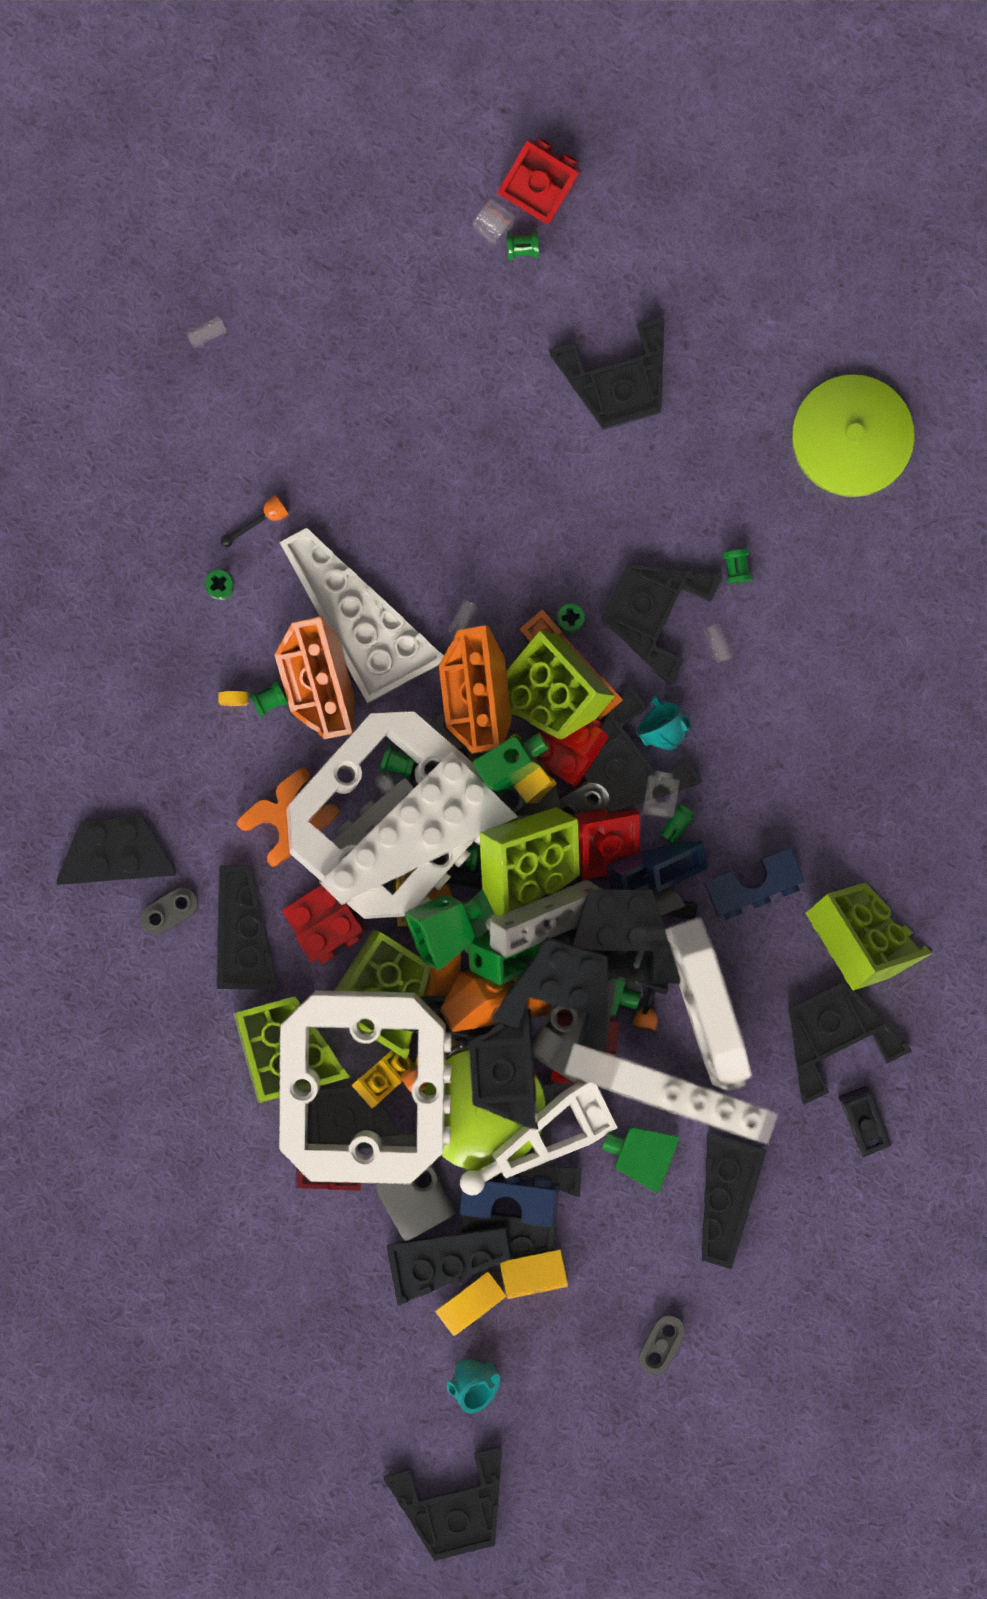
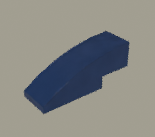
(658, 867)

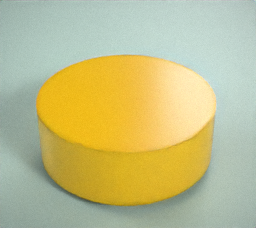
(233, 698)

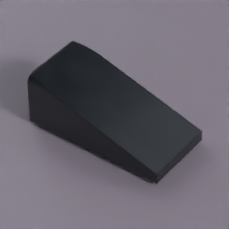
(864, 1120)

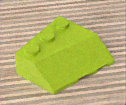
(555, 687)
(529, 859)
(863, 936)
(386, 967)
(260, 1039)

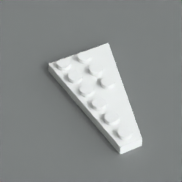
(373, 636)
(429, 822)

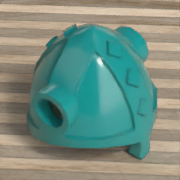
(663, 725)
(473, 1384)

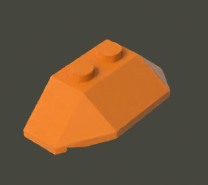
(316, 677)
(475, 690)
(476, 997)

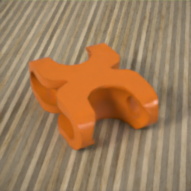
(269, 812)

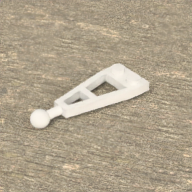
(591, 1115)

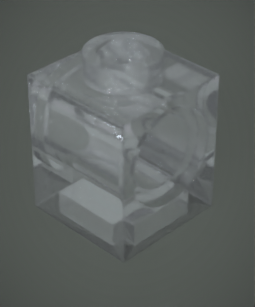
(493, 223)
(655, 808)

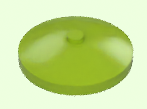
(853, 435)
(474, 1131)

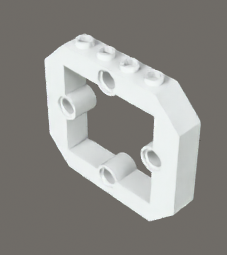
(322, 856)
(708, 1005)
(671, 1093)
(345, 1162)

